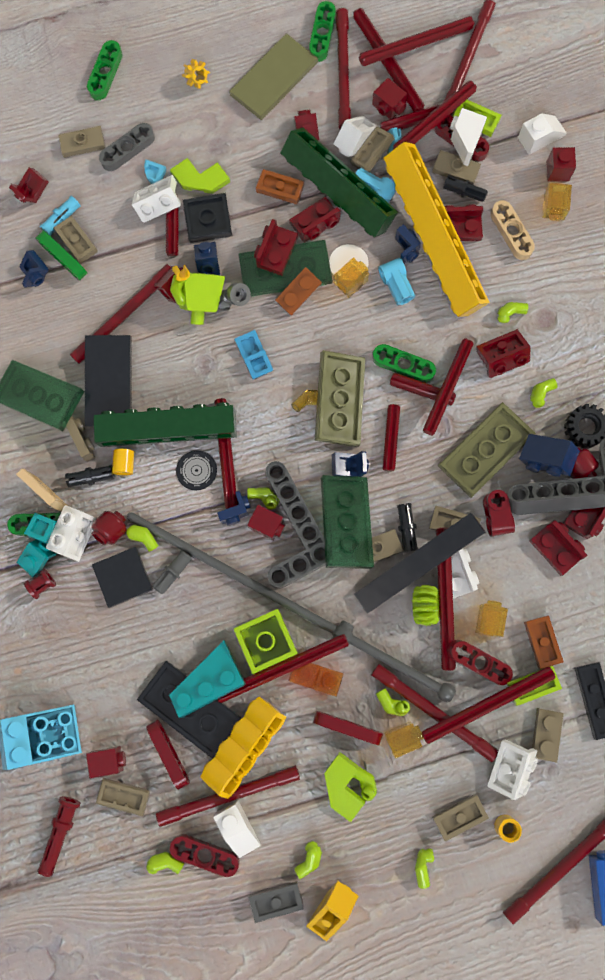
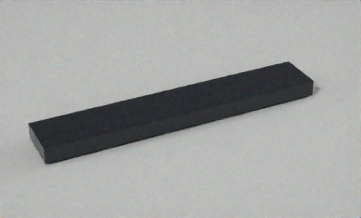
(420, 562)

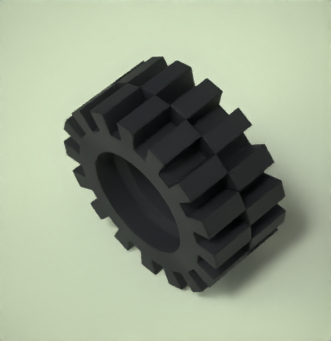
(573, 426)

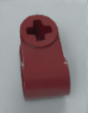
(498, 517)

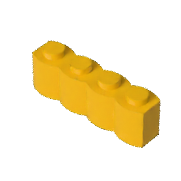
(241, 749)

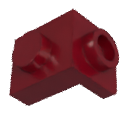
(308, 122)
(30, 186)

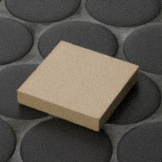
(41, 489)

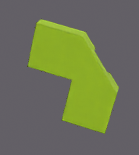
(207, 181)
(341, 797)

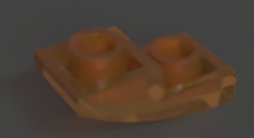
(317, 678)

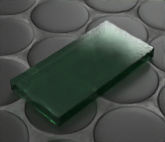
(309, 255)
(39, 395)
(346, 522)

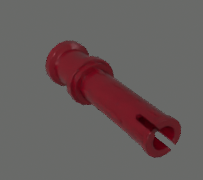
(61, 824)

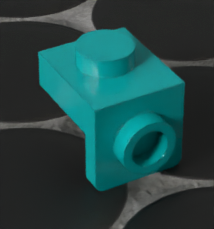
(35, 557)

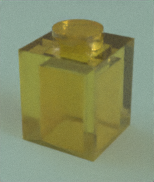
(557, 201)
(351, 277)
(491, 619)
(404, 739)

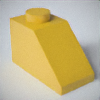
(333, 911)

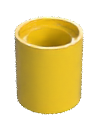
(123, 462)
(516, 832)

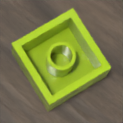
(265, 641)

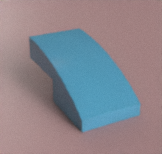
(253, 354)

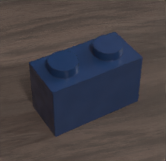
(549, 455)

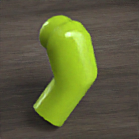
(511, 308)
(539, 392)
(265, 495)
(143, 535)
(367, 784)
(312, 860)
(162, 861)
(422, 876)

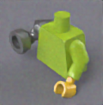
(204, 293)

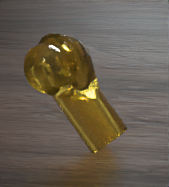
(308, 397)

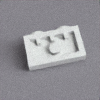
(156, 199)
(71, 533)
(462, 578)
(512, 770)

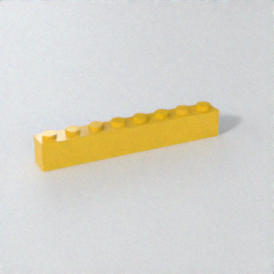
(435, 230)

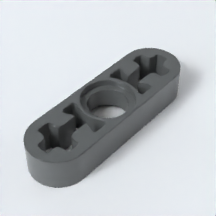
(110, 151)

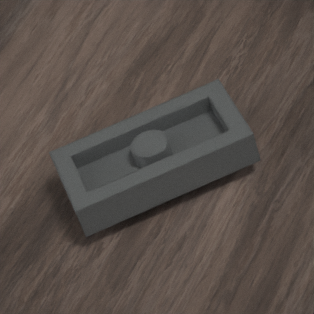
(276, 902)

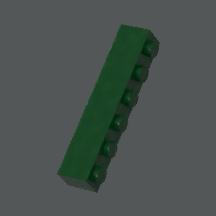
(338, 182)
(165, 425)

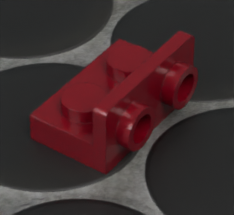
(315, 220)
(467, 221)
(275, 248)
(504, 353)
(586, 521)
(558, 547)

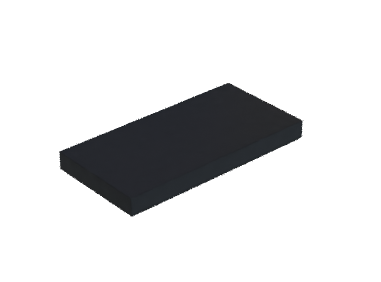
(107, 375)
(203, 727)

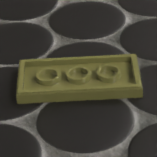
(273, 76)
(340, 399)
(486, 450)

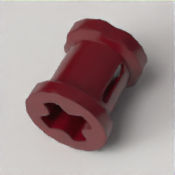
(39, 584)

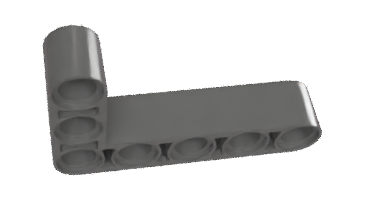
(557, 493)
(299, 526)

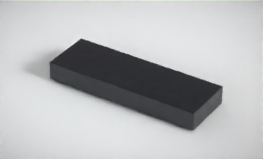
(593, 693)

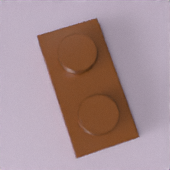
(280, 186)
(298, 291)
(543, 642)

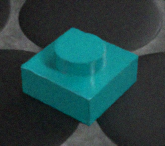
(40, 528)

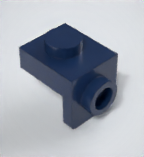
(409, 242)
(206, 258)
(34, 269)
(350, 464)
(232, 515)

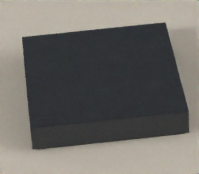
(207, 217)
(122, 577)

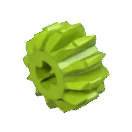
(425, 605)

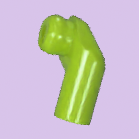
(392, 706)

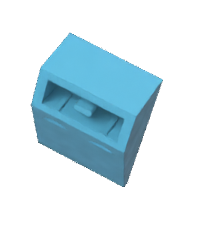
(39, 737)

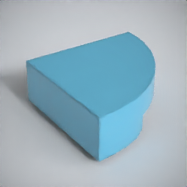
(154, 171)

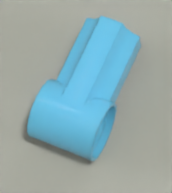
(383, 186)
(394, 275)

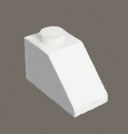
(540, 132)
(466, 133)
(353, 135)
(236, 829)

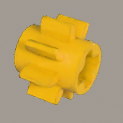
(197, 67)

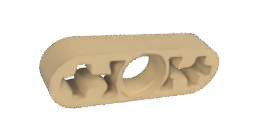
(512, 220)

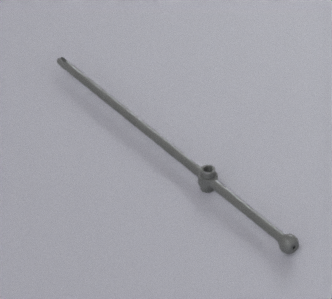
(444, 691)

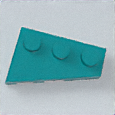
(208, 682)

